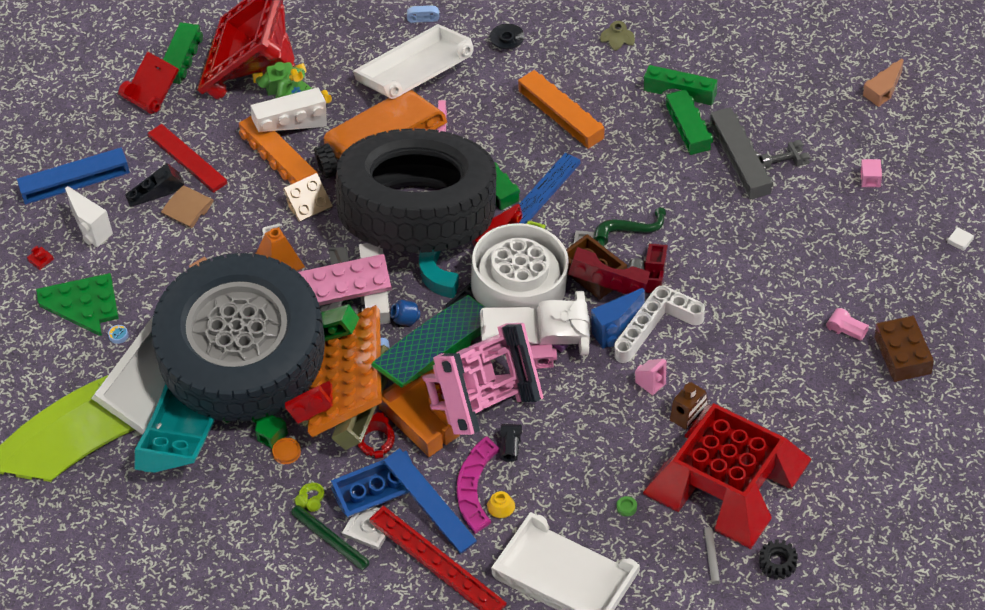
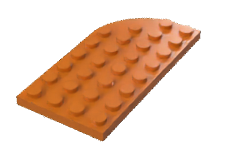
(349, 369)

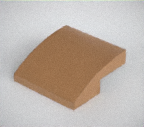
(187, 206)

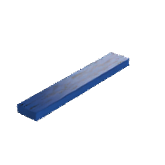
(548, 186)

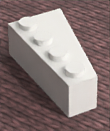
(291, 112)
(377, 299)

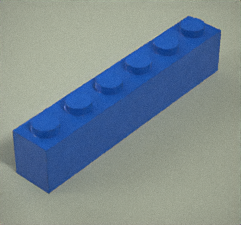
(74, 175)

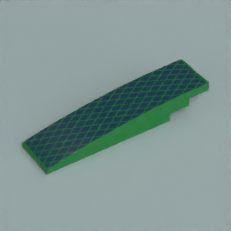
(443, 333)

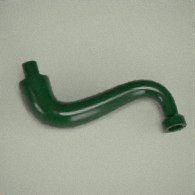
(608, 226)

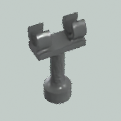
(793, 148)

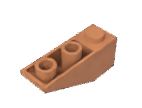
(882, 86)

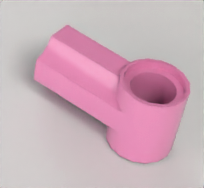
(843, 322)

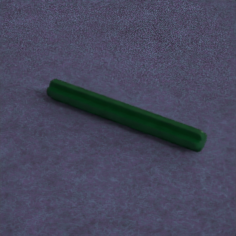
(330, 537)

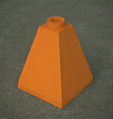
(278, 247)

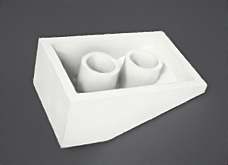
(90, 218)

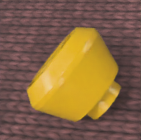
(501, 505)

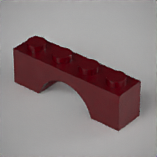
(590, 268)

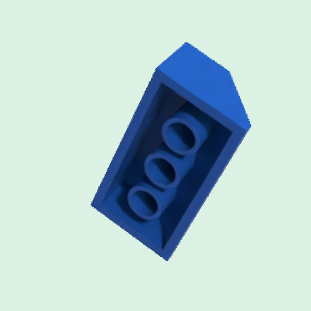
(366, 488)

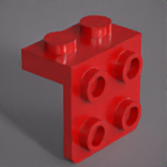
(311, 402)

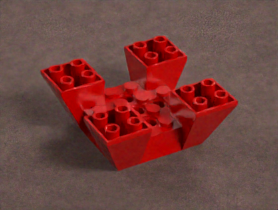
(730, 461)

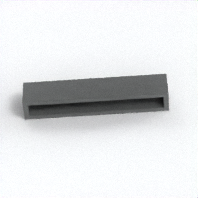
(741, 153)

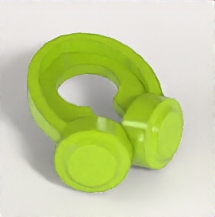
(313, 504)

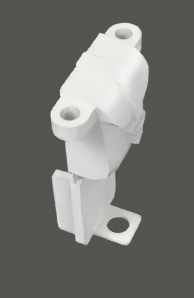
(547, 324)

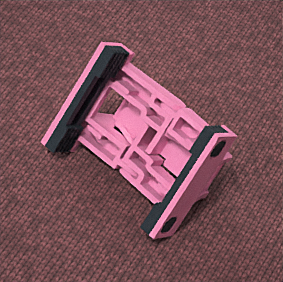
(469, 380)

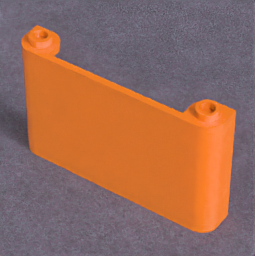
(391, 114)

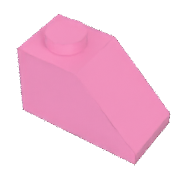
(651, 375)

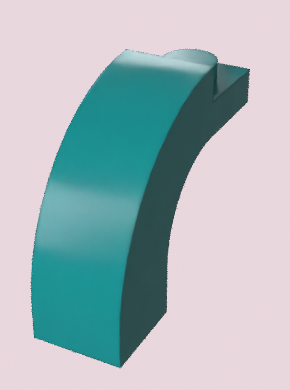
(436, 279)

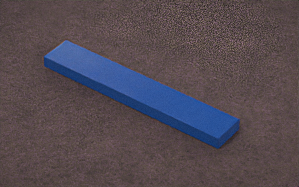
(430, 501)

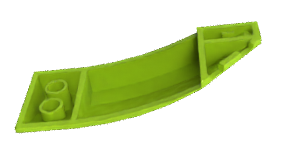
(60, 435)

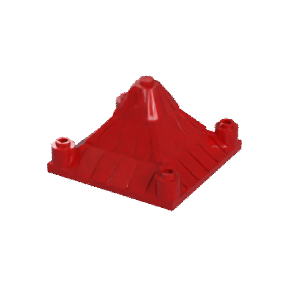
(245, 44)

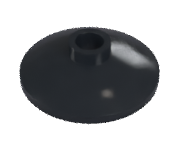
(506, 36)

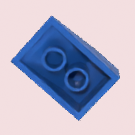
(613, 317)

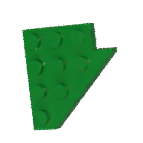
(82, 301)

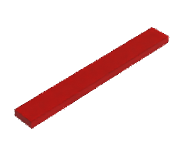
(436, 560)

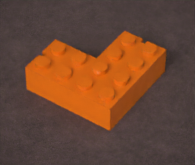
(412, 414)

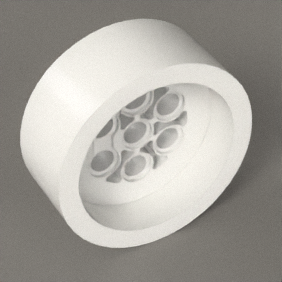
(518, 267)

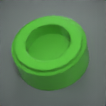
(626, 506)

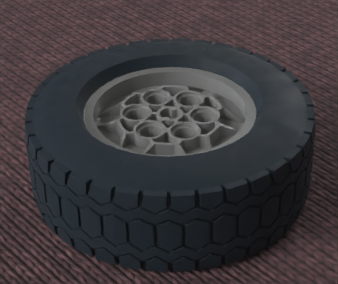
(236, 378)

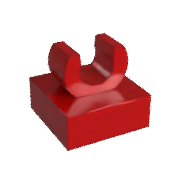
(40, 257)

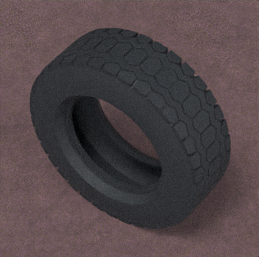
(416, 220)

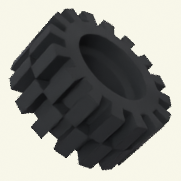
(326, 160)
(778, 549)

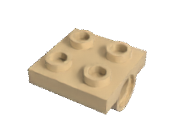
(307, 197)

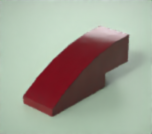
(655, 264)

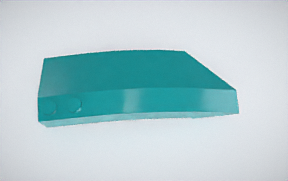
(176, 440)

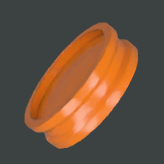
(286, 451)

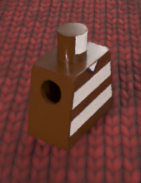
(691, 401)

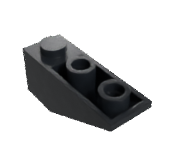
(159, 184)

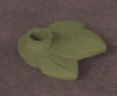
(617, 37)

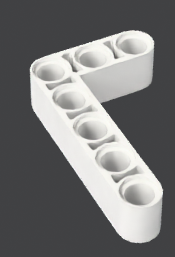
(660, 301)

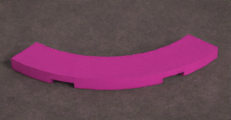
(468, 484)

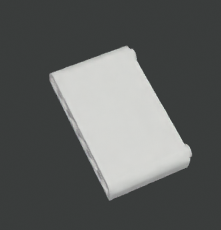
(415, 61)
(134, 384)
(561, 570)

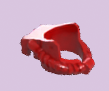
(378, 423)

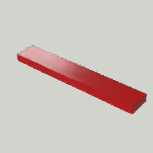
(187, 158)

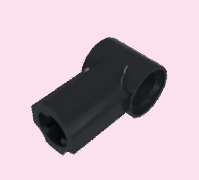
(510, 437)

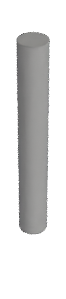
(712, 555)

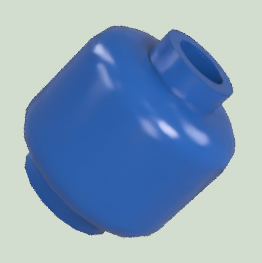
(405, 312)

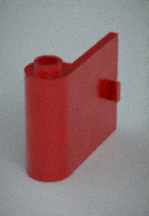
(149, 83)

